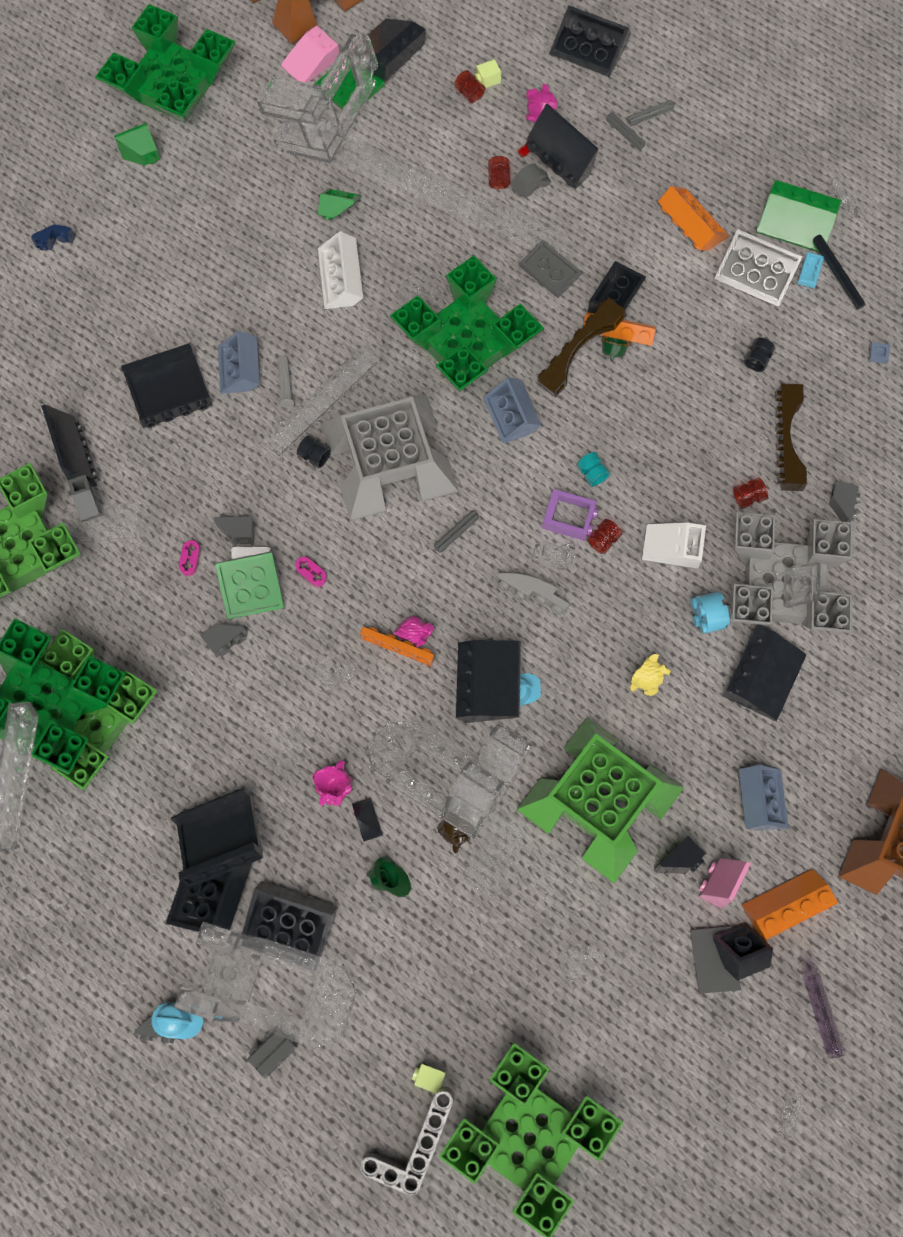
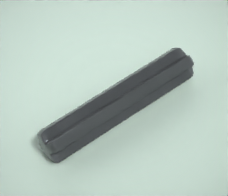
(650, 113)
(626, 131)
(456, 531)

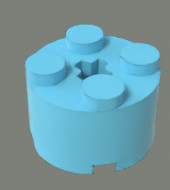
(710, 612)

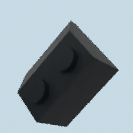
(682, 859)
(743, 951)

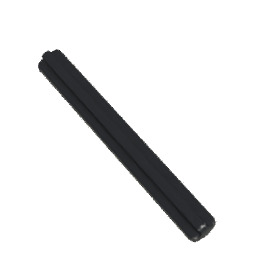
(839, 272)

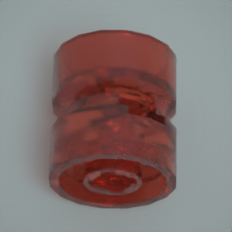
(469, 86)
(499, 172)
(752, 492)
(604, 536)

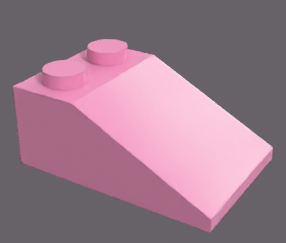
(311, 55)
(723, 881)

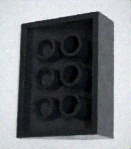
(590, 41)
(394, 44)
(562, 147)
(69, 444)
(765, 673)
(488, 680)
(209, 901)
(290, 918)

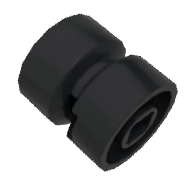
(759, 355)
(314, 452)

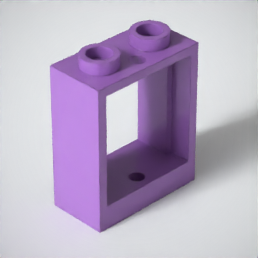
(565, 529)

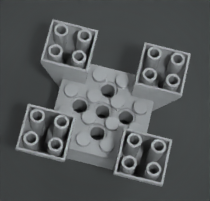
(373, 466)
(765, 559)

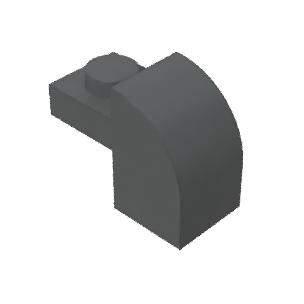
(528, 179)

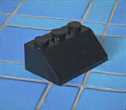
(619, 285)

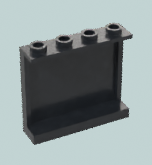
(166, 386)
(218, 837)

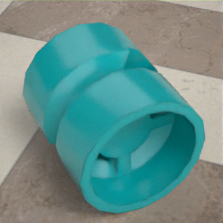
(595, 471)

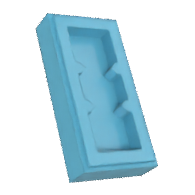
(810, 270)

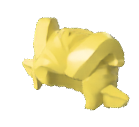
(649, 676)

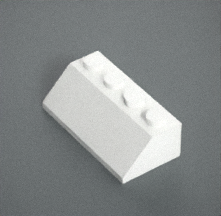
(340, 271)

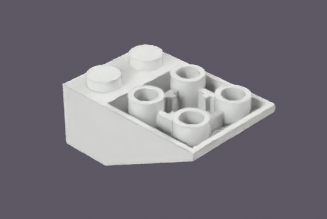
(674, 544)

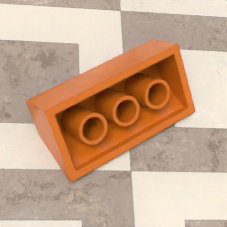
(692, 218)
(789, 904)

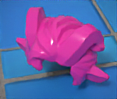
(537, 101)
(414, 630)
(332, 784)

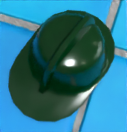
(614, 347)
(389, 877)

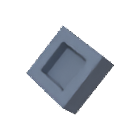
(879, 352)

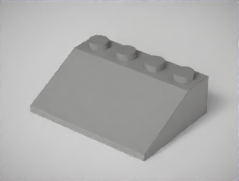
(758, 268)

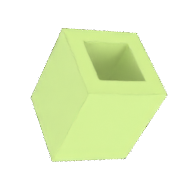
(488, 73)
(428, 1078)

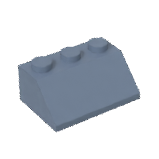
(238, 363)
(512, 410)
(763, 798)

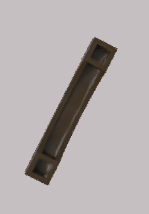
(605, 319)
(792, 471)

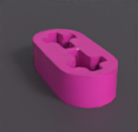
(194, 558)
(308, 575)

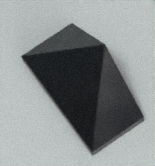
(367, 819)

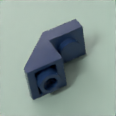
(47, 237)

